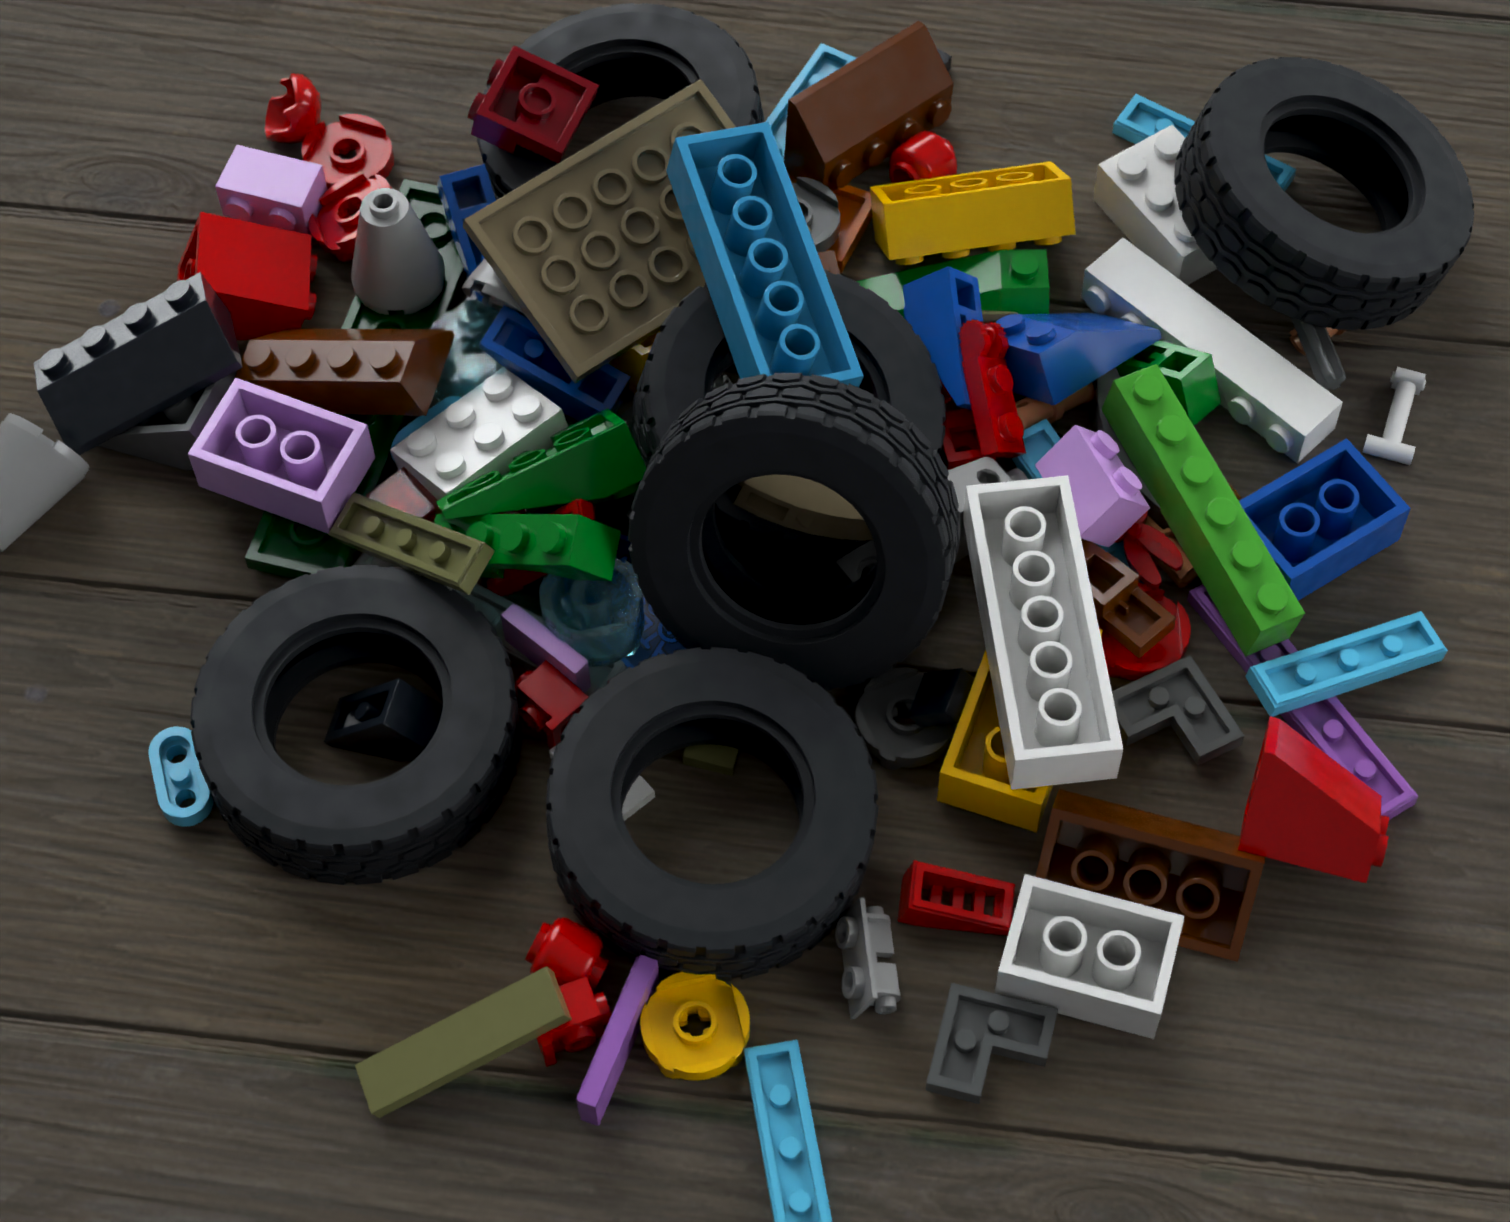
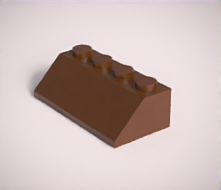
(867, 109)
(351, 368)
(1155, 865)

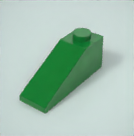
(1186, 371)

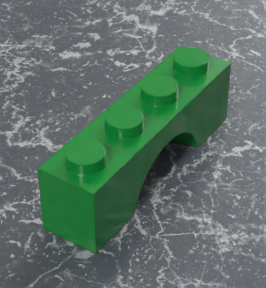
(543, 543)

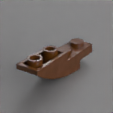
(1121, 605)

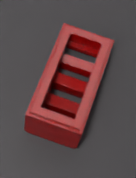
(953, 917)

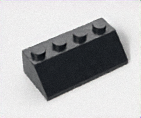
(138, 364)

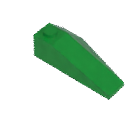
(1006, 280)
(586, 463)

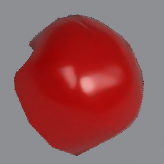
(295, 112)

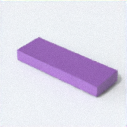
(617, 1040)

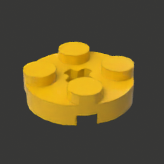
(695, 1056)

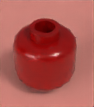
(922, 157)
(568, 951)

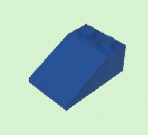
(1067, 351)

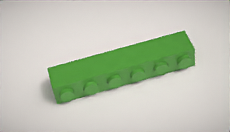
(1202, 510)

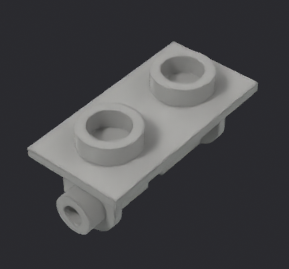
(863, 937)

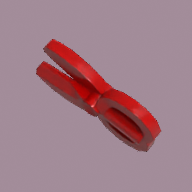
(1144, 539)

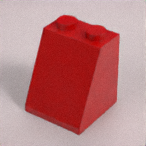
(255, 271)
(1311, 809)

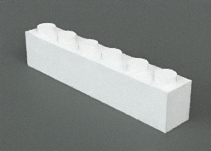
(1251, 377)

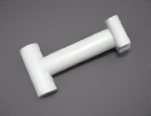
(1389, 446)

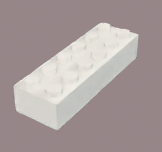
(1041, 633)

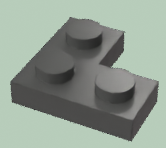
(1178, 698)
(983, 1025)

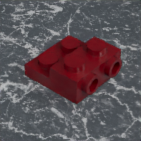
(531, 105)

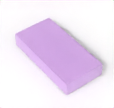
(541, 644)

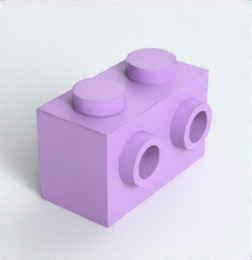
(271, 189)
(1102, 489)

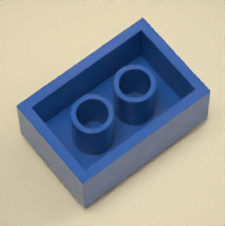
(1326, 517)

